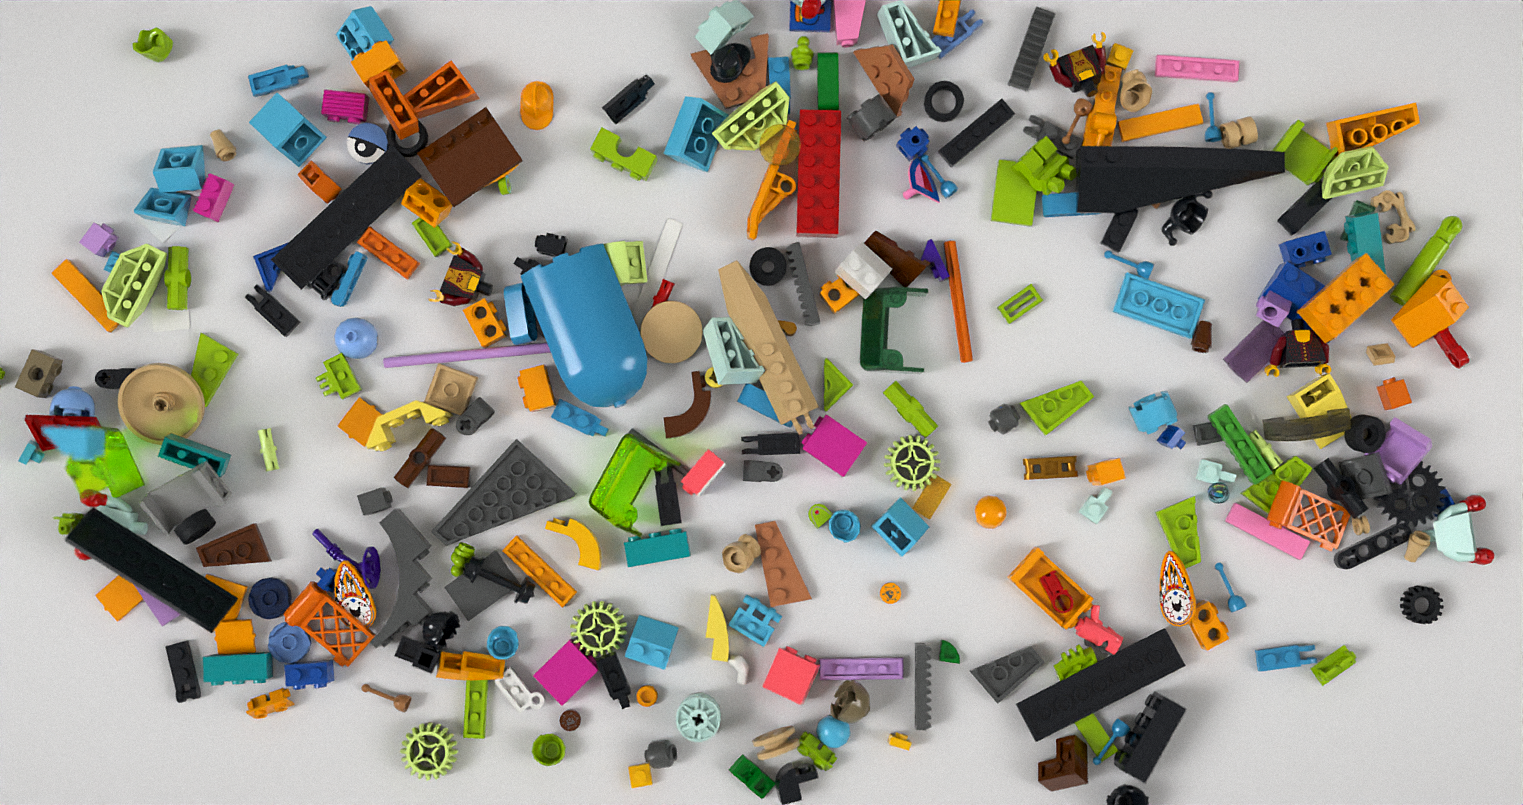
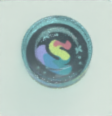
(1218, 493)

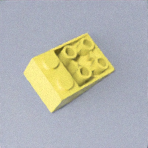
(1316, 399)

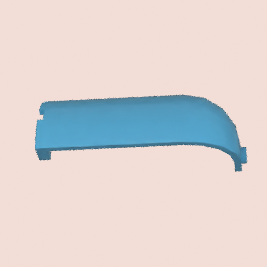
(588, 326)

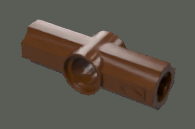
(411, 468)

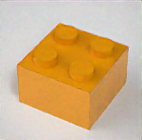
(377, 60)

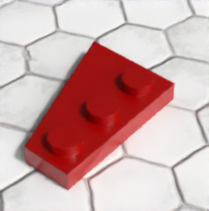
(37, 422)

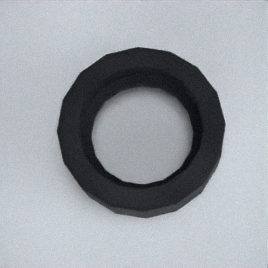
(943, 85)
(408, 152)

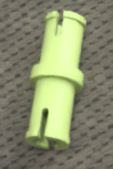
(268, 449)
(1265, 450)

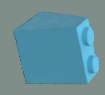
(287, 129)

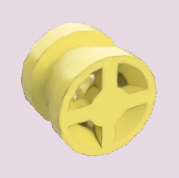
(712, 381)

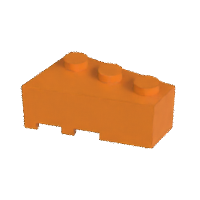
(440, 92)

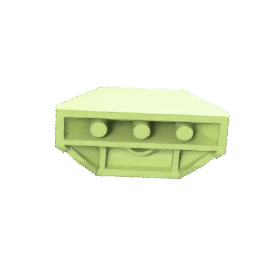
(748, 122)
(1354, 172)
(133, 283)

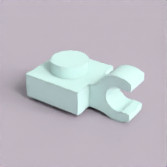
(1211, 473)
(1094, 507)

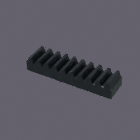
(976, 133)

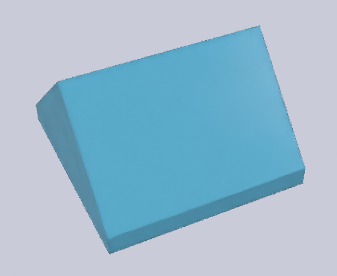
(164, 207)

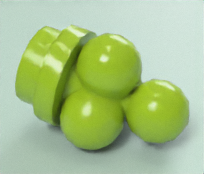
(802, 54)
(460, 556)

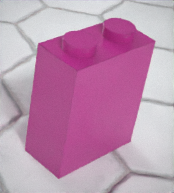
(833, 445)
(566, 671)

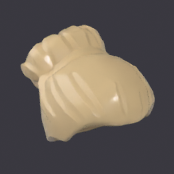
(1135, 91)
(741, 554)

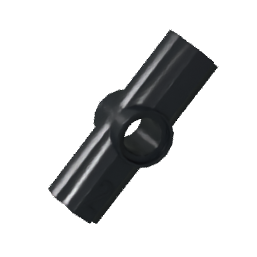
(1341, 488)

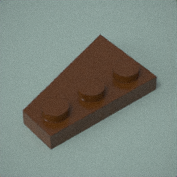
(903, 263)
(235, 548)

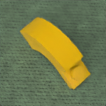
(586, 540)

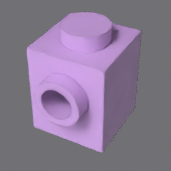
(99, 239)

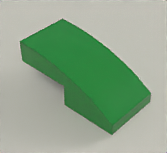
(752, 776)

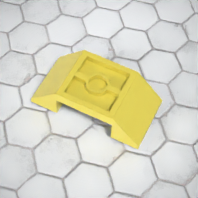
(381, 434)

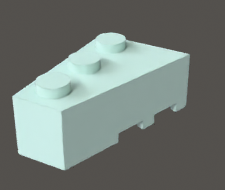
(906, 34)
(729, 354)

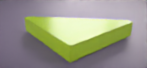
(834, 384)

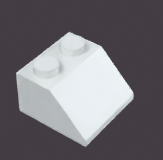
(863, 270)

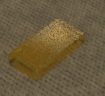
(931, 497)

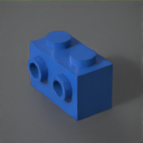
(1306, 249)
(309, 673)

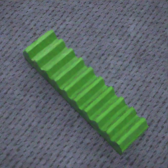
(1239, 444)

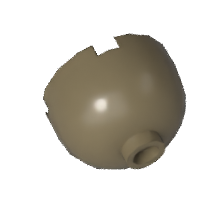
(851, 703)

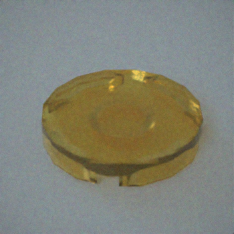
(779, 145)

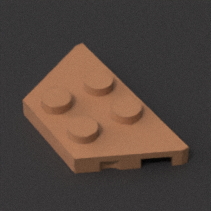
(887, 74)

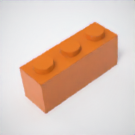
(393, 105)

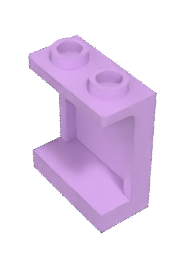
(1402, 450)

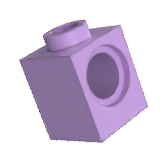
(1276, 315)

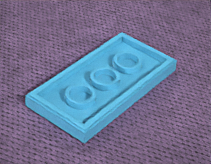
(1158, 305)

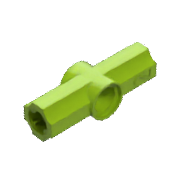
(177, 278)
(910, 409)

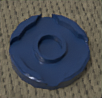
(269, 598)

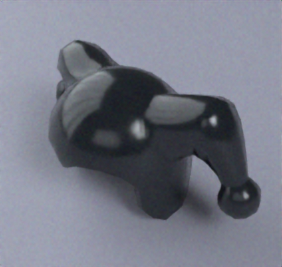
(1186, 215)

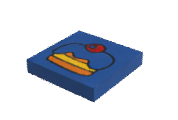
(819, 23)

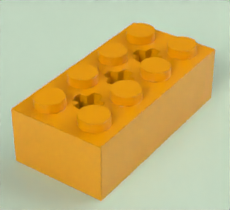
(1346, 297)

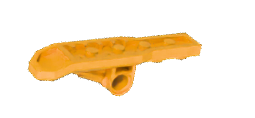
(1102, 118)
(769, 195)

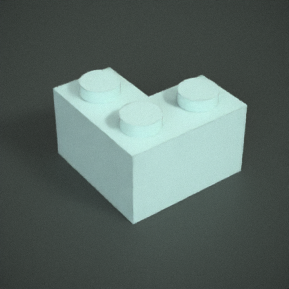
(722, 25)

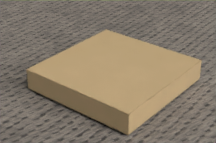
(451, 389)

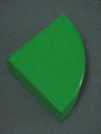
(948, 653)

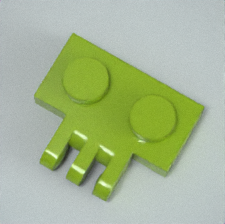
(339, 377)
(1074, 662)

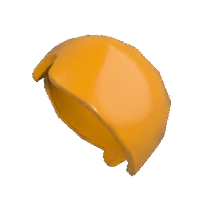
(990, 512)

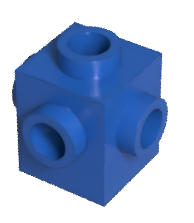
(909, 148)

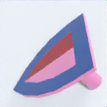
(920, 182)

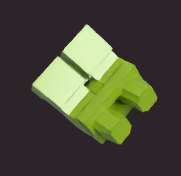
(1045, 167)

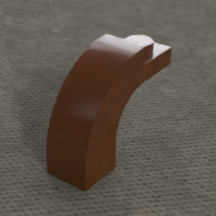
(690, 420)

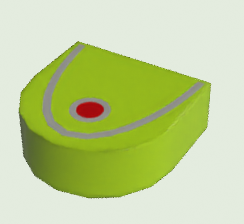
(819, 515)

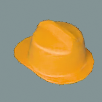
(536, 105)

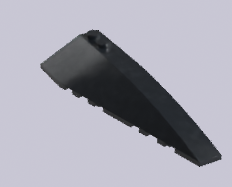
(1138, 176)

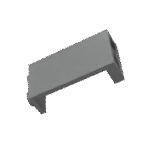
(185, 496)

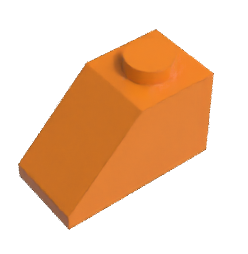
(319, 182)

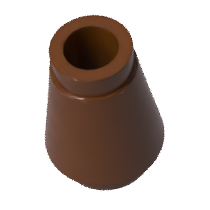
(1203, 337)

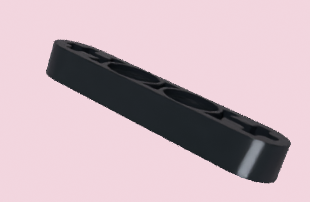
(1373, 549)

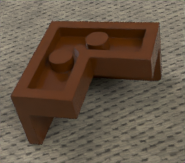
(1068, 767)

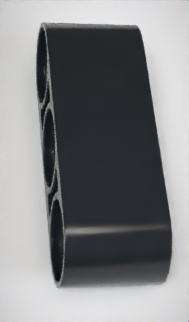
(1303, 209)

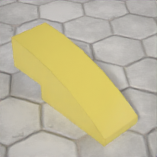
(717, 630)

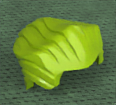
(153, 44)

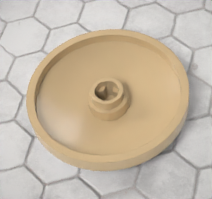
(160, 402)

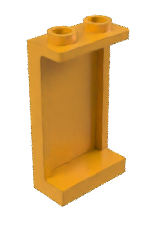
(1027, 577)

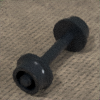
(523, 591)

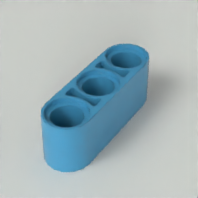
(1061, 205)
(520, 314)
(758, 401)

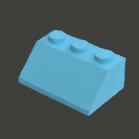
(692, 135)

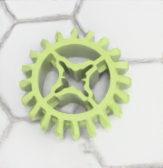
(912, 472)
(599, 638)
(423, 744)

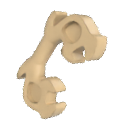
(1398, 233)

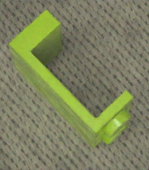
(1304, 154)

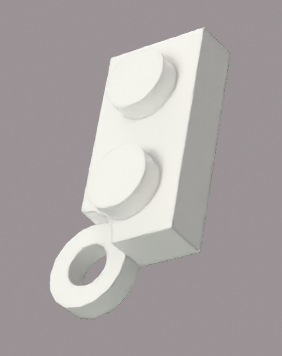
(518, 692)

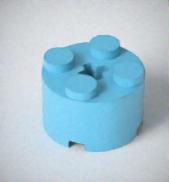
(1153, 412)

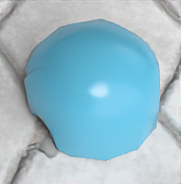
(844, 525)
(502, 643)
(833, 732)

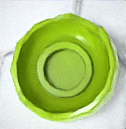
(548, 749)

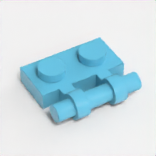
(751, 626)

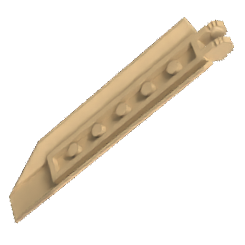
(763, 334)

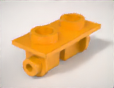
(260, 707)

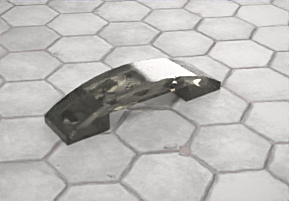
(1307, 428)

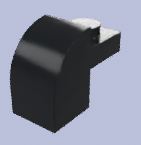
(418, 653)
(788, 781)

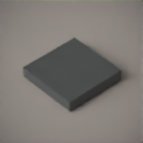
(1367, 475)

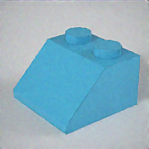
(180, 169)
(78, 442)
(651, 642)

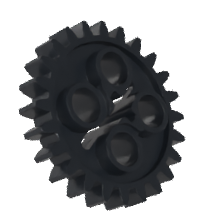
(1429, 490)

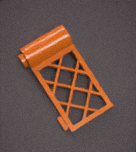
(1289, 501)
(308, 605)

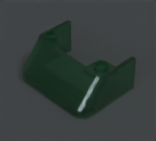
(874, 330)

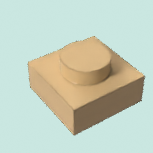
(1380, 354)

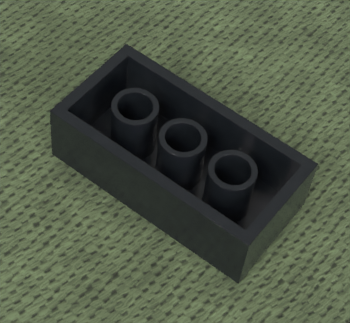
(1149, 736)

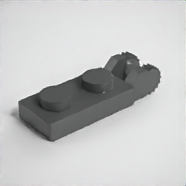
(1055, 135)

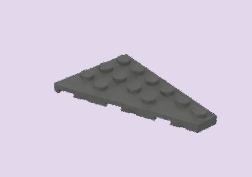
(506, 491)

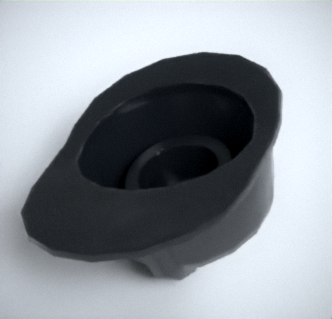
(729, 62)

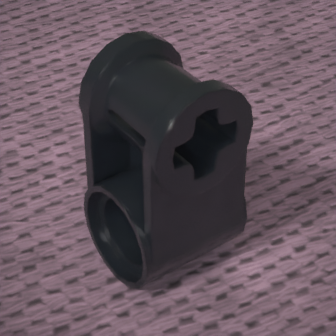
(326, 280)
(117, 377)

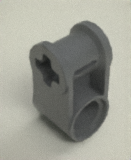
(476, 414)
(758, 471)

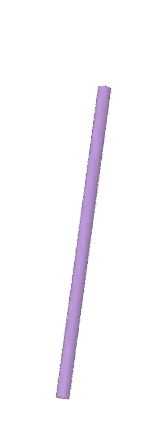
(465, 355)

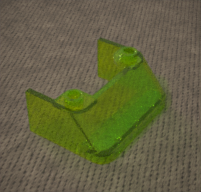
(112, 471)
(623, 480)

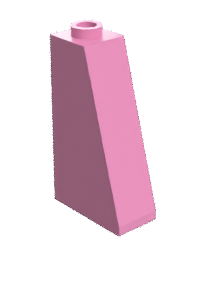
(847, 21)

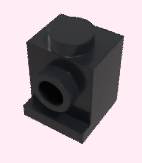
(551, 245)

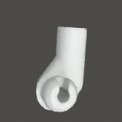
(741, 666)

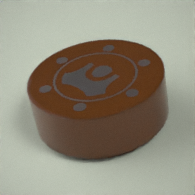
(570, 720)

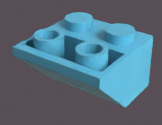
(362, 31)
(900, 527)

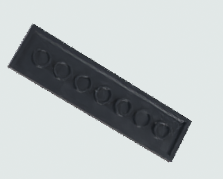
(346, 217)
(151, 569)
(1100, 685)

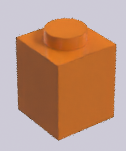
(1393, 393)

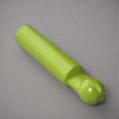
(1426, 260)

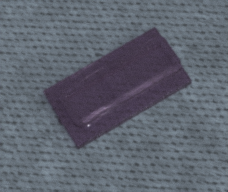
(1253, 351)

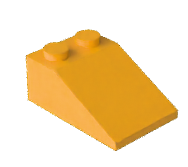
(1429, 310)

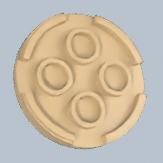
(671, 331)

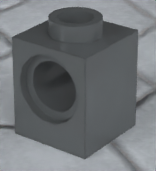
(375, 501)

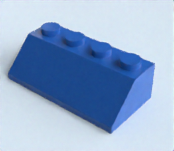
(1294, 286)

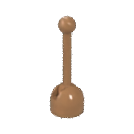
(1081, 108)
(400, 702)

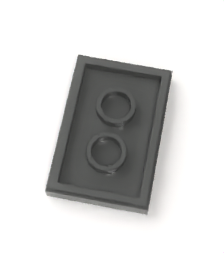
(483, 593)

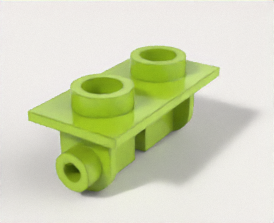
(68, 522)
(1333, 665)
(822, 757)

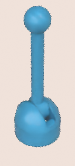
(1212, 133)
(947, 188)
(1144, 268)
(1235, 602)
(1119, 729)

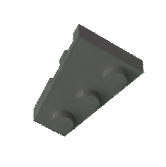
(1007, 672)

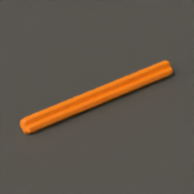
(958, 301)

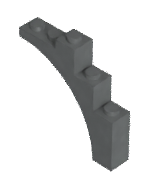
(409, 606)

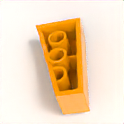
(1371, 127)

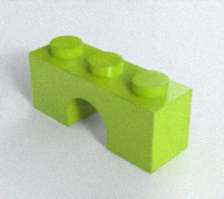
(638, 165)

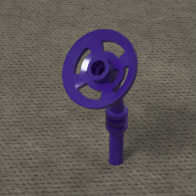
(369, 567)

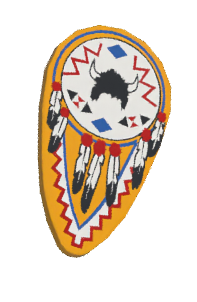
(1176, 591)
(354, 595)

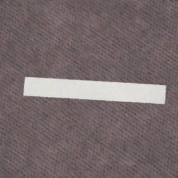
(657, 269)

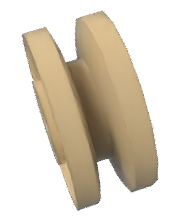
(776, 742)

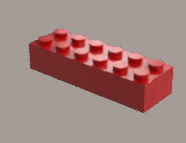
(818, 173)

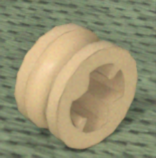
(1360, 525)

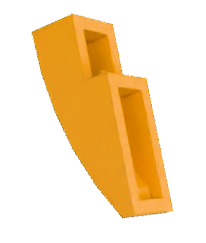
(469, 666)

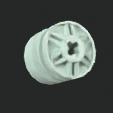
(692, 706)

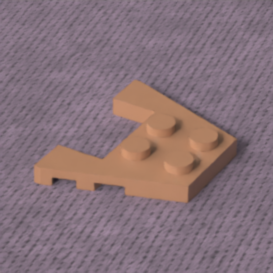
(747, 84)

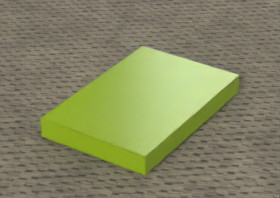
(1012, 196)

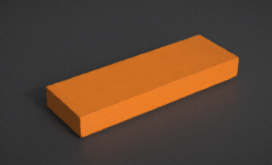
(388, 252)

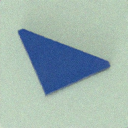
(267, 268)

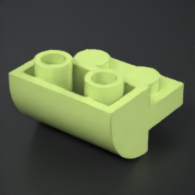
(627, 261)

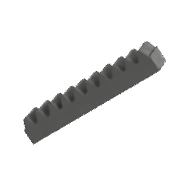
(1031, 49)
(803, 283)
(921, 686)

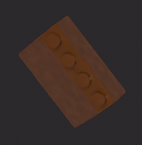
(469, 157)

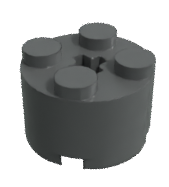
(872, 117)

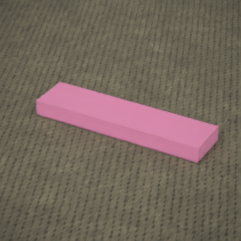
(1197, 68)
(1259, 527)

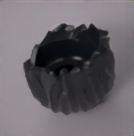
(439, 628)
(1127, 796)

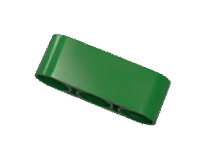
(827, 81)

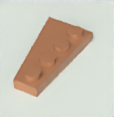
(780, 570)

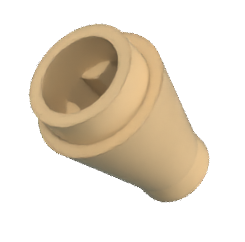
(223, 147)
(1417, 544)

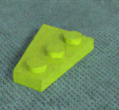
(211, 365)
(1056, 406)
(1264, 492)
(1180, 529)

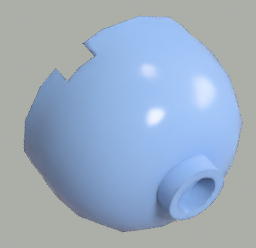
(356, 338)
(72, 403)

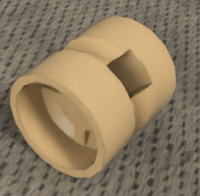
(1238, 133)

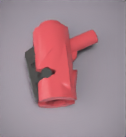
(1096, 634)

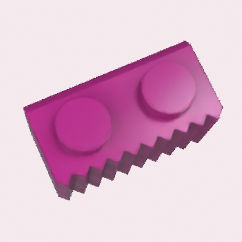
(345, 106)
(213, 197)

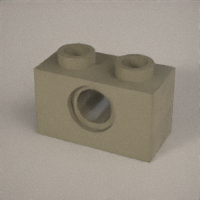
(29, 380)

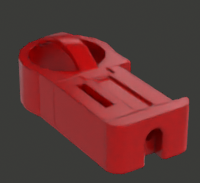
(1454, 352)
(1054, 589)

